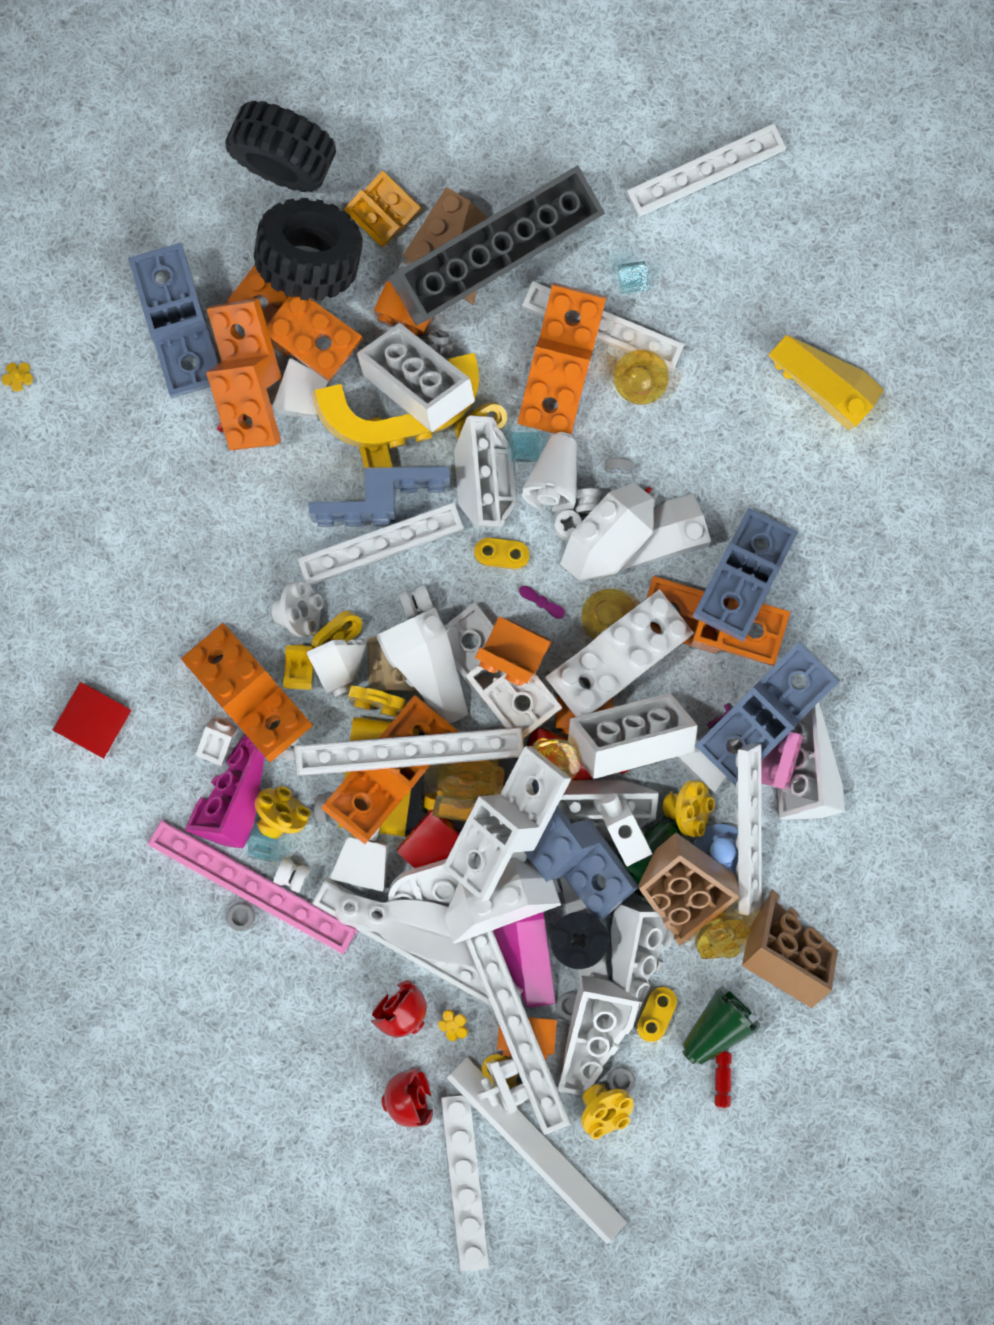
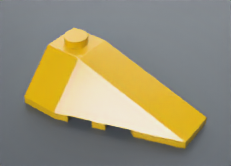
(834, 384)

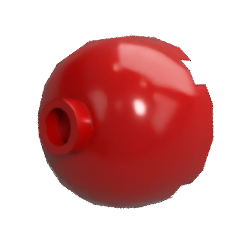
(401, 1012)
(407, 1099)

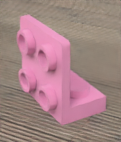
(780, 762)

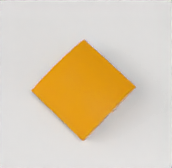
(383, 208)

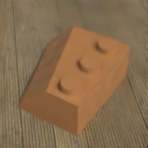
(447, 220)
(687, 887)
(789, 954)

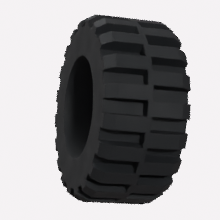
(280, 146)
(302, 271)

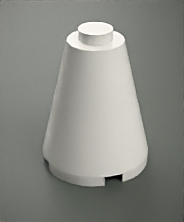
(554, 475)

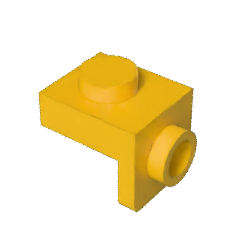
(298, 667)

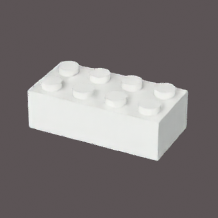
(416, 377)
(632, 735)

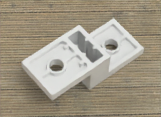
(620, 655)
(492, 687)
(506, 823)

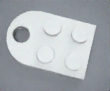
(425, 883)

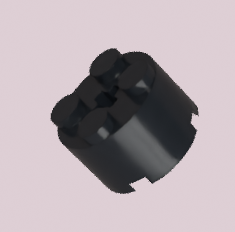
(595, 942)

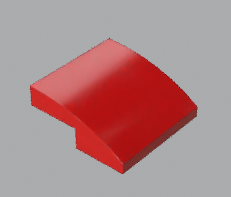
(91, 720)
(429, 841)

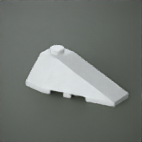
(676, 531)
(426, 659)
(338, 664)
(815, 782)
(636, 945)
(597, 1026)

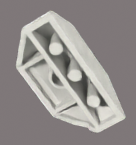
(484, 472)
(610, 534)
(584, 798)
(517, 895)

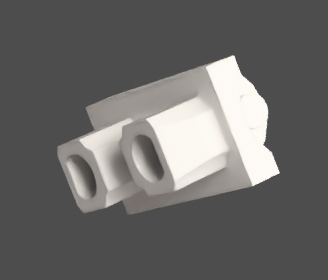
(509, 1096)

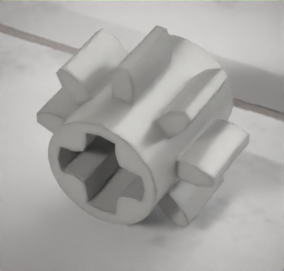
(440, 342)

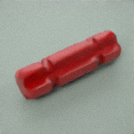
(723, 1080)

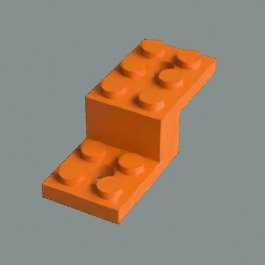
(298, 324)
(561, 359)
(244, 374)
(707, 638)
(513, 651)
(246, 692)
(383, 787)

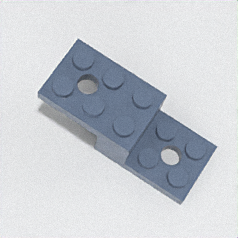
(174, 318)
(380, 496)
(745, 574)
(769, 709)
(580, 856)

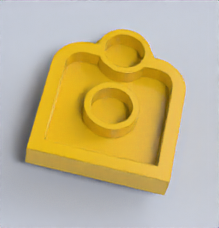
(366, 698)

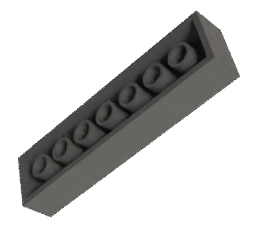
(496, 245)

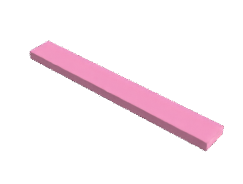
(252, 886)

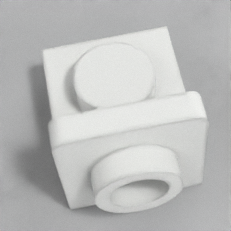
(216, 740)

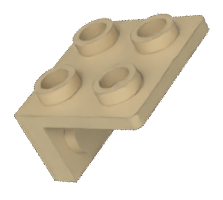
(381, 673)

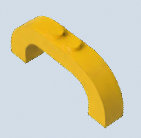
(394, 431)

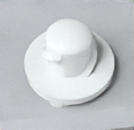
(298, 609)

